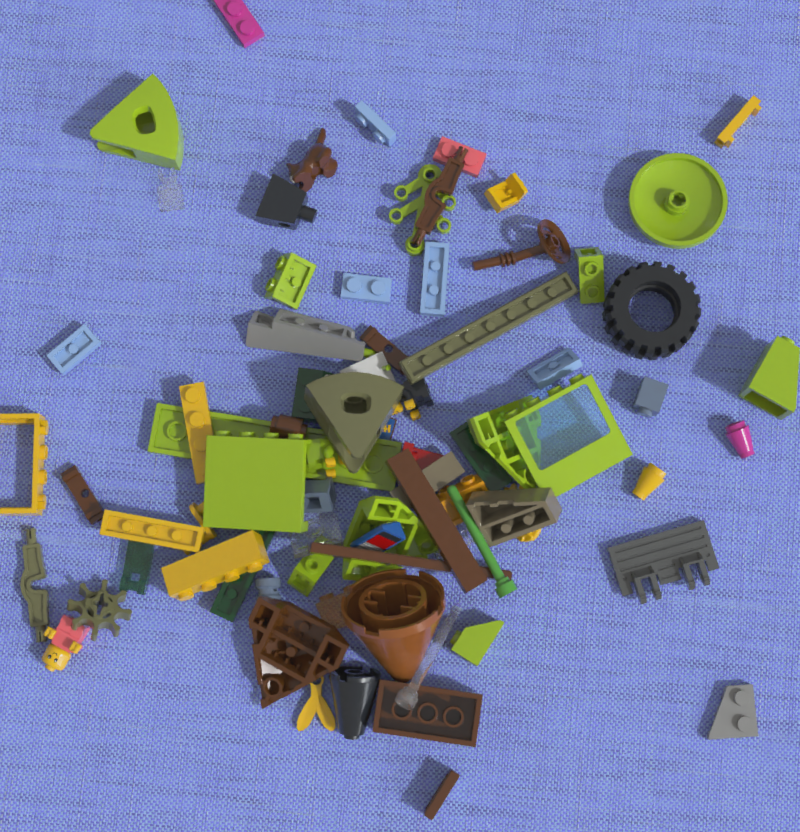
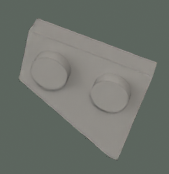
(735, 714)

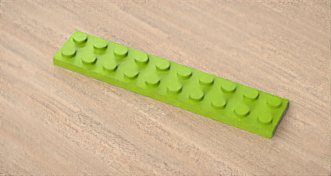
(171, 439)

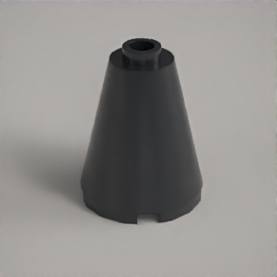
(353, 698)

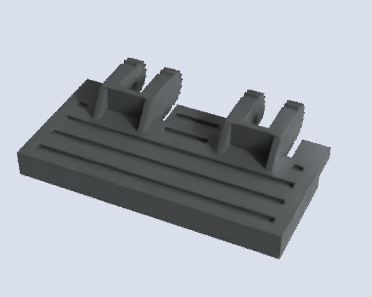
(662, 556)

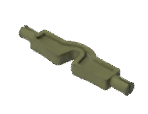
(37, 599)

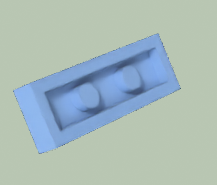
(434, 279)

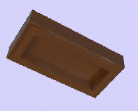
(441, 794)

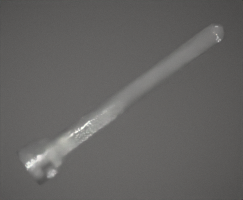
(407, 697)

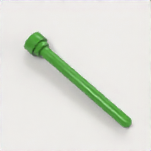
(503, 583)

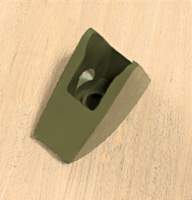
(353, 411)

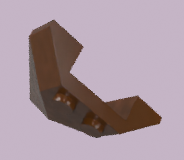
(291, 648)

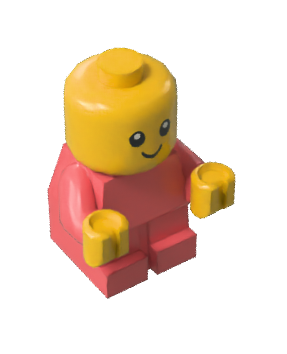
(63, 643)

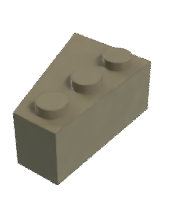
(513, 512)

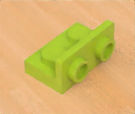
(290, 280)

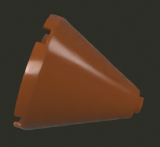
(395, 617)

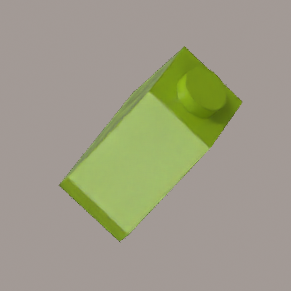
(475, 640)

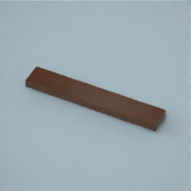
(436, 520)

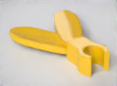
(317, 704)

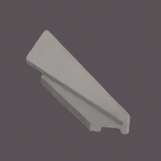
(303, 335)

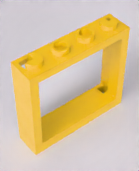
(40, 453)

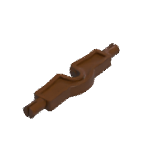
(434, 207)

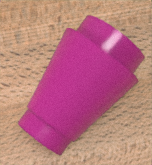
(740, 438)

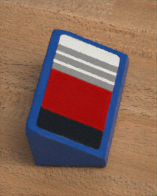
(381, 537)

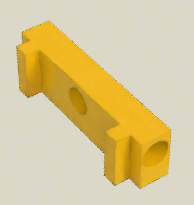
(725, 137)

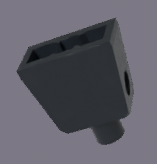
(284, 205)

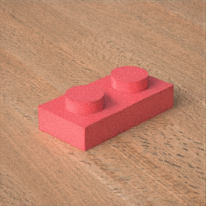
(472, 162)

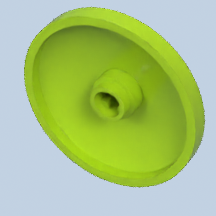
(677, 200)

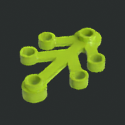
(418, 204)

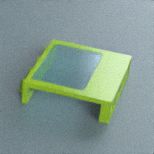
(567, 435)

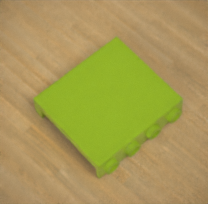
(255, 482)

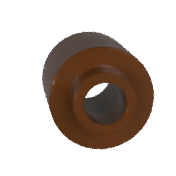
(288, 425)

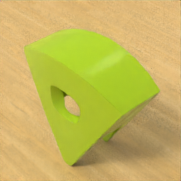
(143, 127)

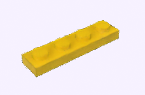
(198, 425)
(152, 531)

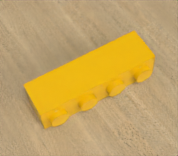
(215, 565)

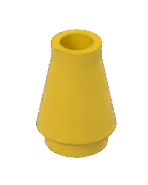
(648, 481)

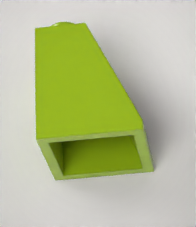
(774, 379)

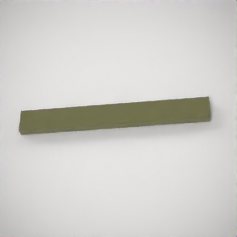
(488, 328)

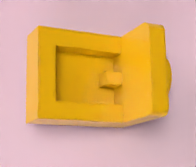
(506, 193)

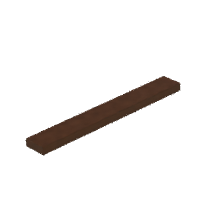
(388, 558)

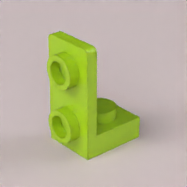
(590, 274)
(308, 572)

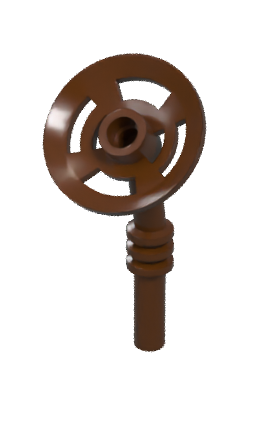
(546, 245)

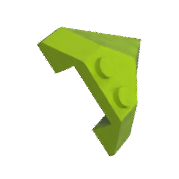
(498, 442)
(378, 511)

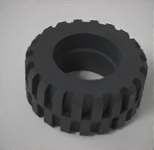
(673, 288)

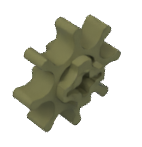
(109, 612)

